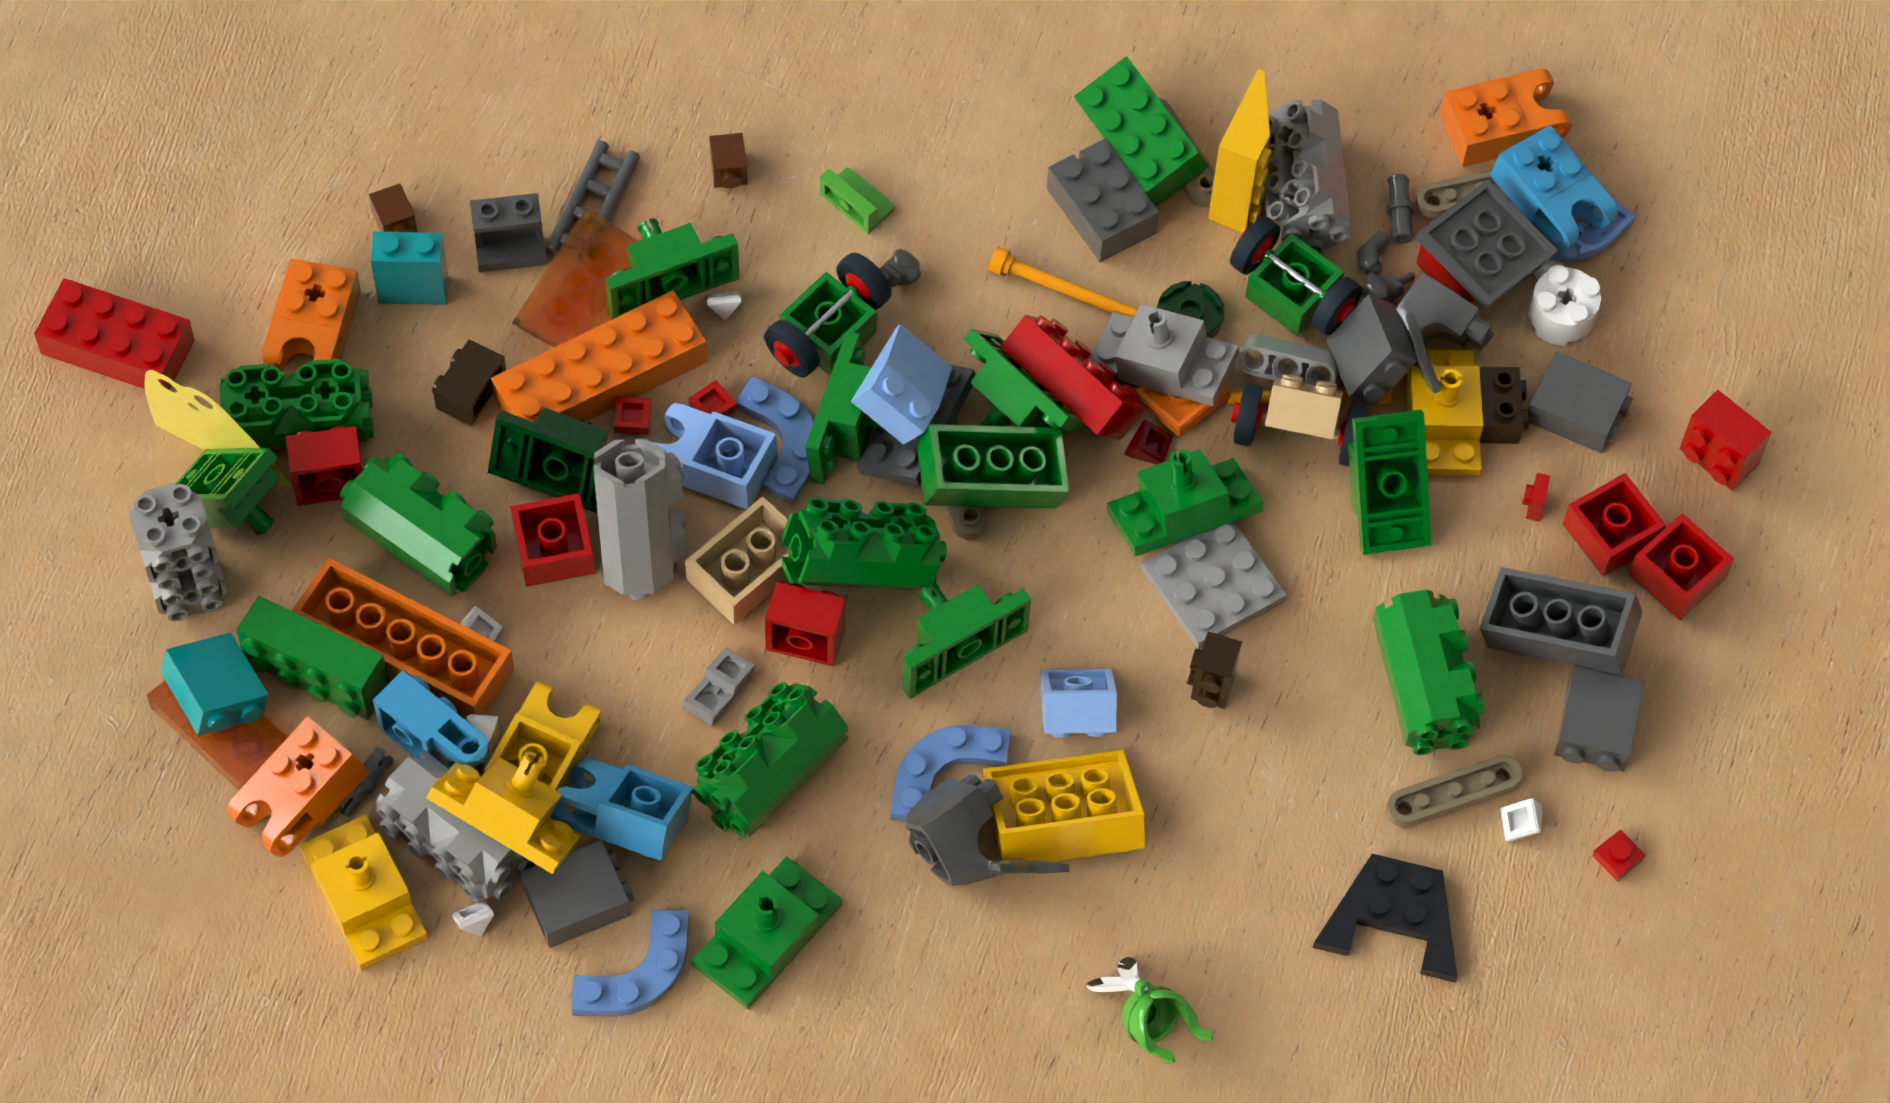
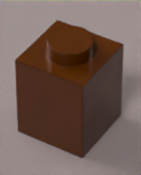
(728, 160)
(392, 210)

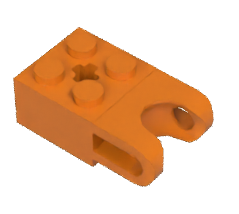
(1499, 114)
(312, 313)
(297, 787)

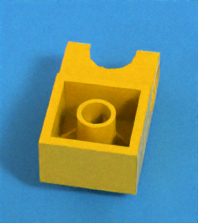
(553, 738)

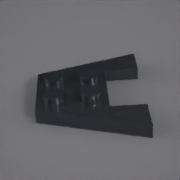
(1398, 900)

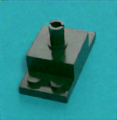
(548, 454)

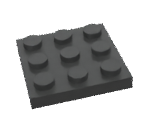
(1486, 244)

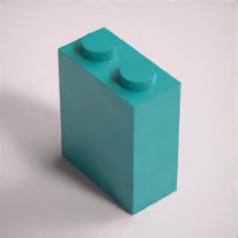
(409, 268)
(214, 683)

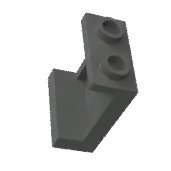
(508, 232)

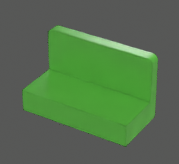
(855, 198)

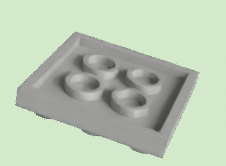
(1213, 582)

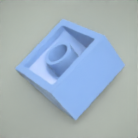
(1078, 702)

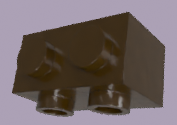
(467, 382)
(1502, 405)
(1214, 670)

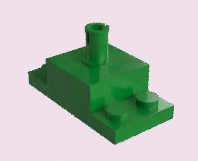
(670, 263)
(1014, 390)
(839, 424)
(1390, 481)
(233, 485)
(1182, 501)
(960, 633)
(765, 930)

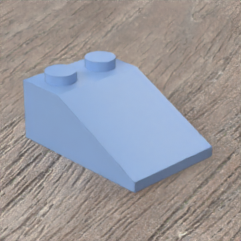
(904, 386)

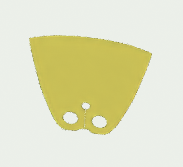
(200, 427)

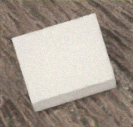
(489, 727)

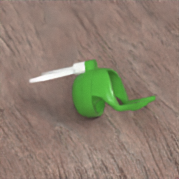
(1150, 1010)

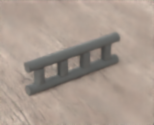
(586, 184)

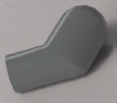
(1368, 253)

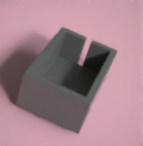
(1102, 200)

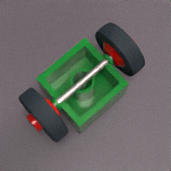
(1293, 280)
(818, 319)

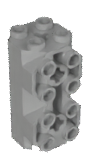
(1309, 175)
(635, 519)
(178, 551)
(462, 851)

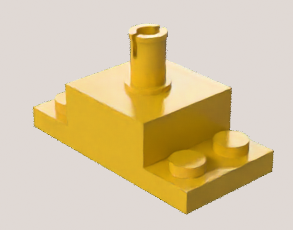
(1452, 415)
(509, 808)
(364, 891)

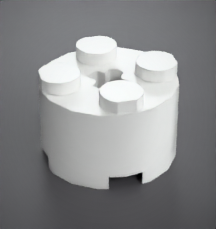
(1564, 305)

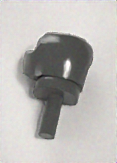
(901, 268)
(1386, 287)

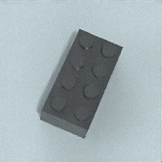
(1561, 620)

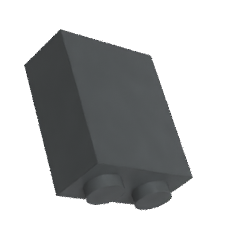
(1371, 350)
(1580, 402)
(1599, 719)
(578, 895)

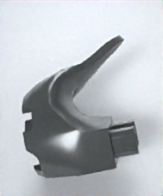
(1438, 312)
(946, 832)

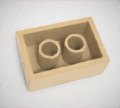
(741, 561)

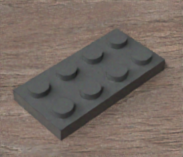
(892, 460)

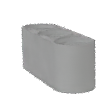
(1277, 349)

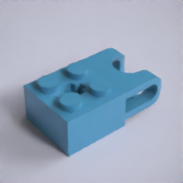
(1552, 187)
(424, 722)
(625, 806)

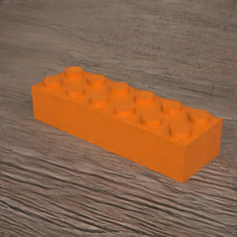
(605, 362)
(409, 636)

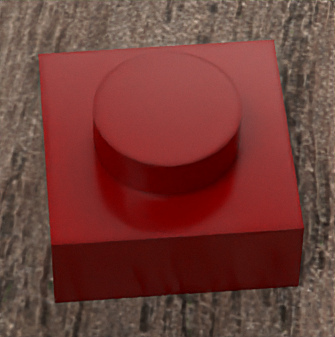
(713, 398)
(632, 415)
(1535, 496)
(1618, 855)

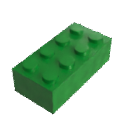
(1141, 131)
(992, 466)
(312, 658)

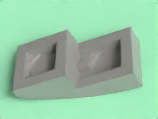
(719, 687)

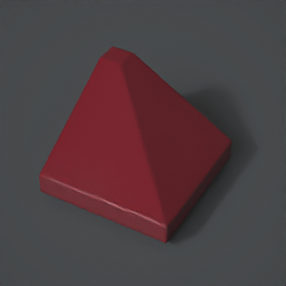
(1149, 443)

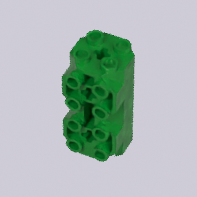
(312, 399)
(417, 524)
(847, 548)
(1428, 672)
(769, 762)

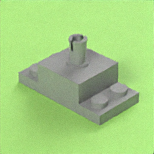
(1166, 354)

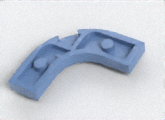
(1595, 240)
(793, 426)
(941, 751)
(643, 985)

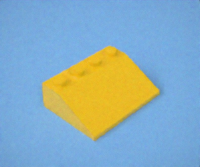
(1243, 161)
(1067, 808)

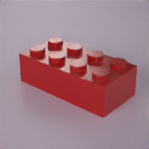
(113, 335)
(1074, 376)

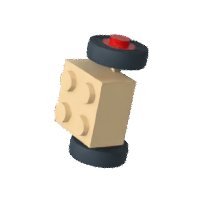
(1296, 409)

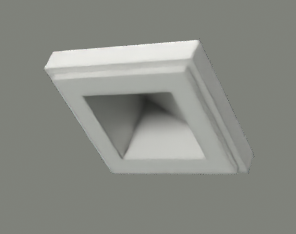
(482, 623)
(1521, 819)

